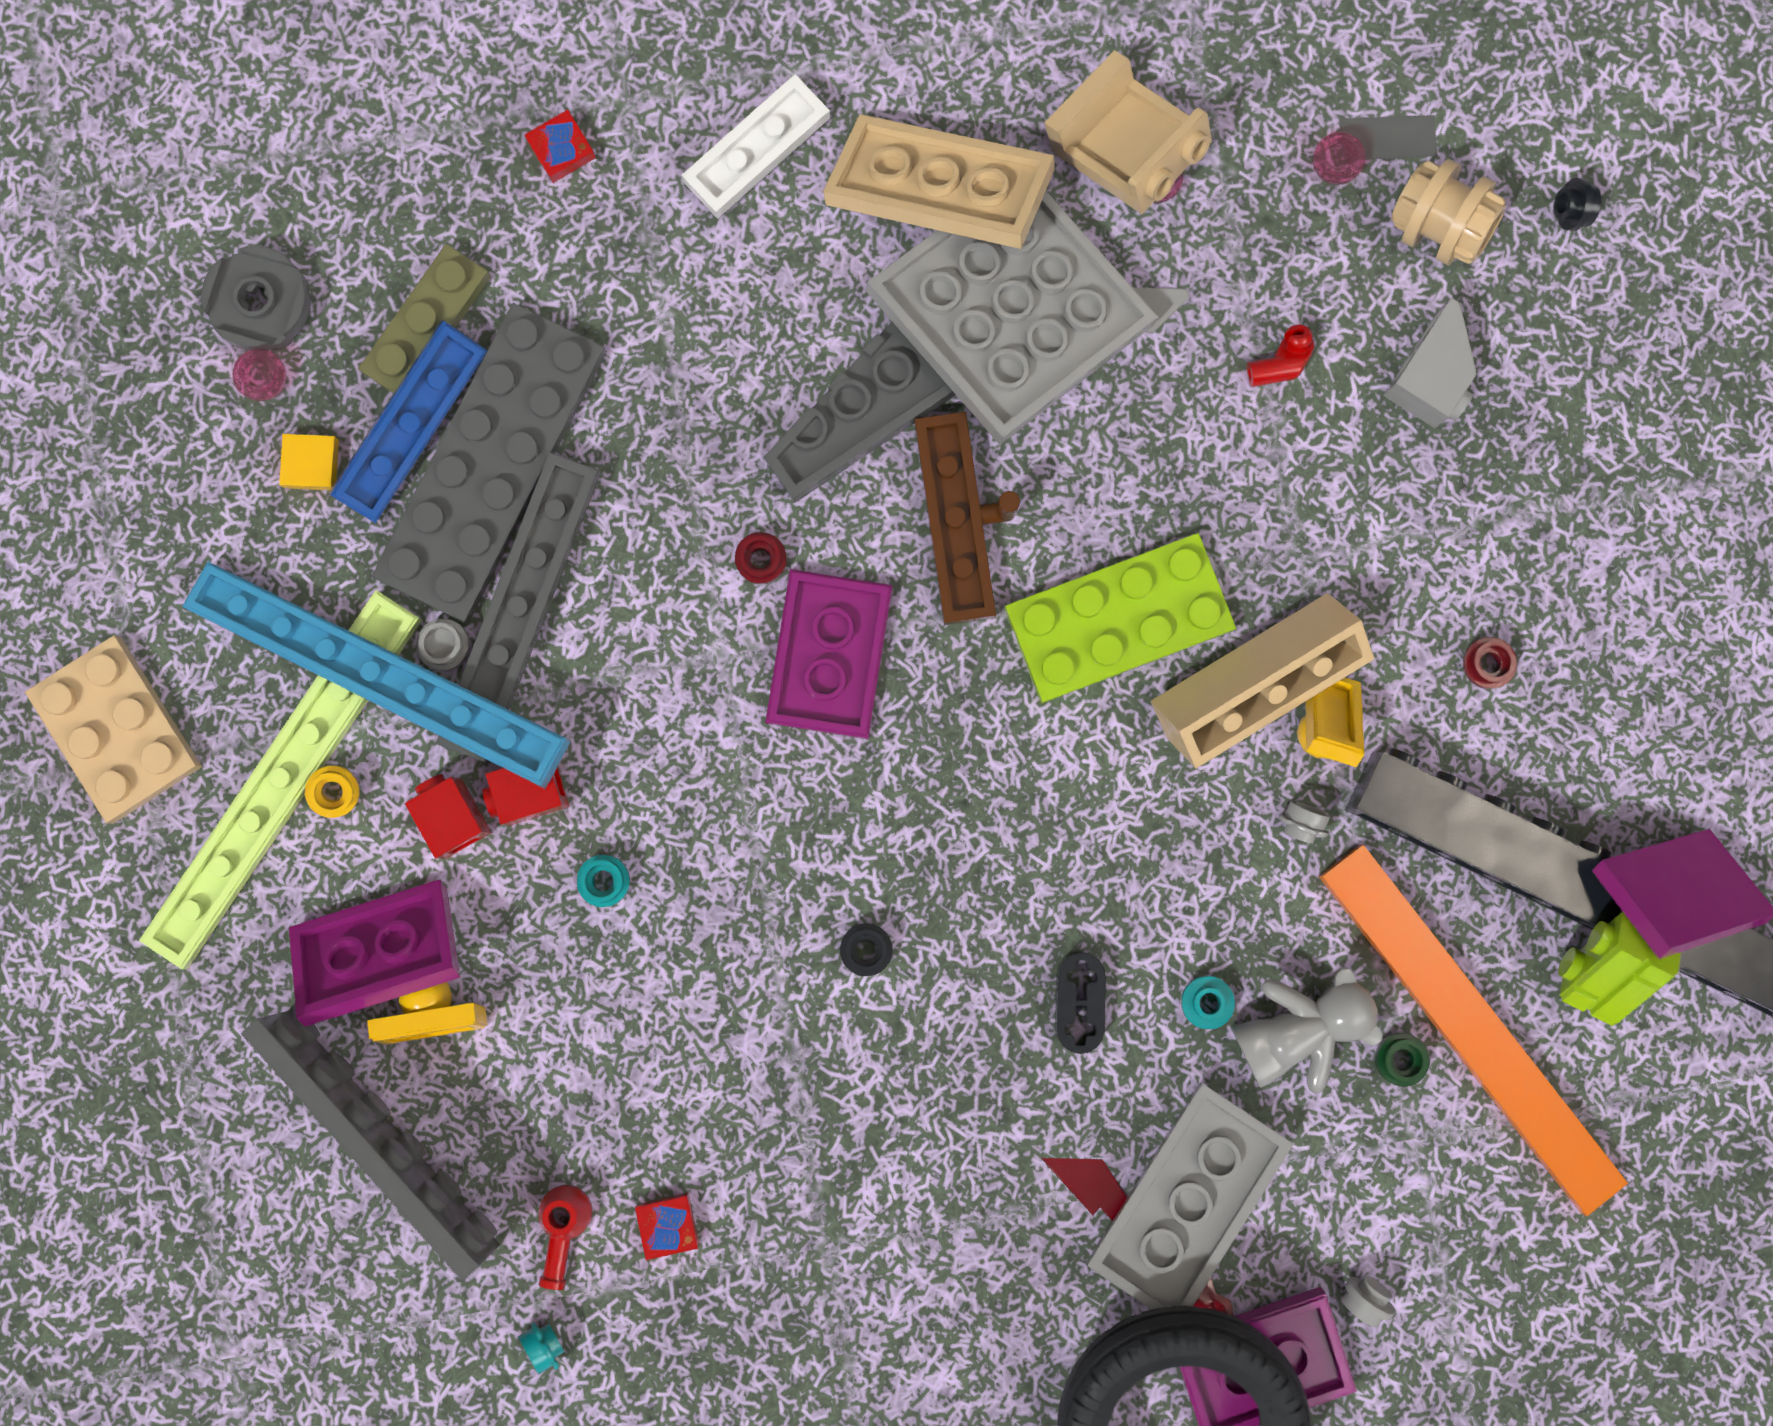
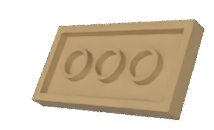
(940, 181)

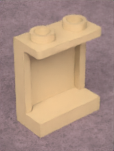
(1127, 135)

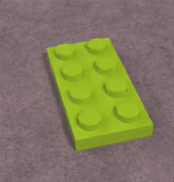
(1119, 618)

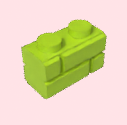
(1613, 971)

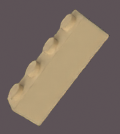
(1262, 679)

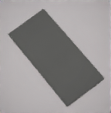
(1394, 135)

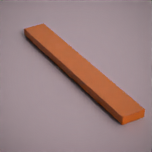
(1473, 1030)

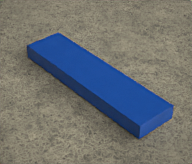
(408, 421)

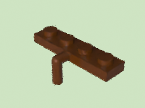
(958, 517)

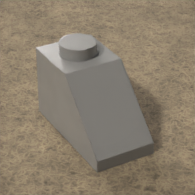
(1437, 370)

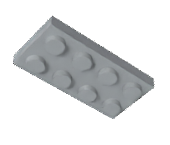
(1189, 1202)

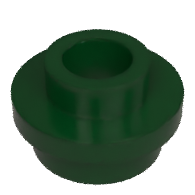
(1417, 1065)

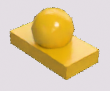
(1334, 723)
(427, 1015)

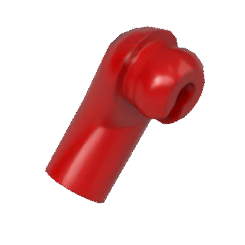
(1288, 360)

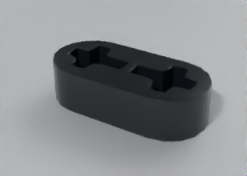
(1093, 1002)

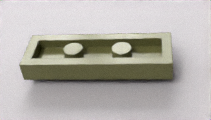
(440, 295)

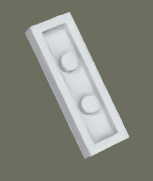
(756, 146)

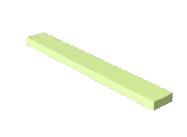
(268, 797)

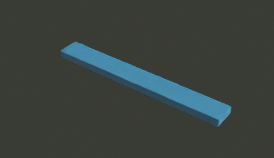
(377, 675)

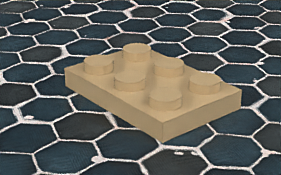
(113, 729)

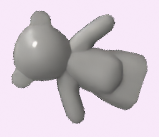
(1309, 1028)

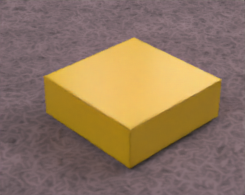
(308, 462)

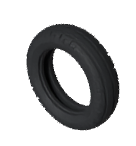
(1182, 1338)

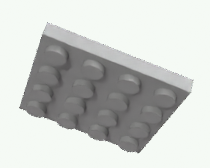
(1012, 322)

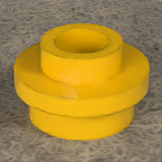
(327, 807)

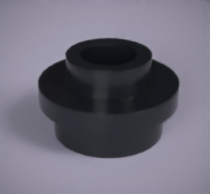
(1577, 204)
(854, 962)

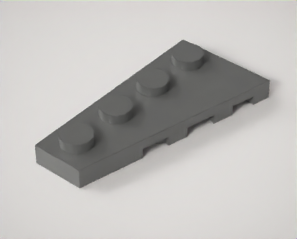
(858, 413)

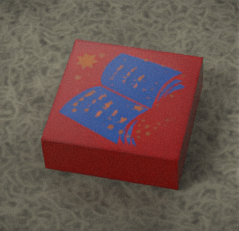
(560, 146)
(667, 1226)

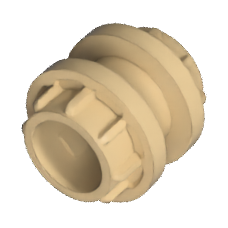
(1448, 212)

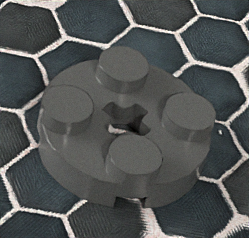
(244, 273)

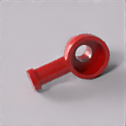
(580, 1212)

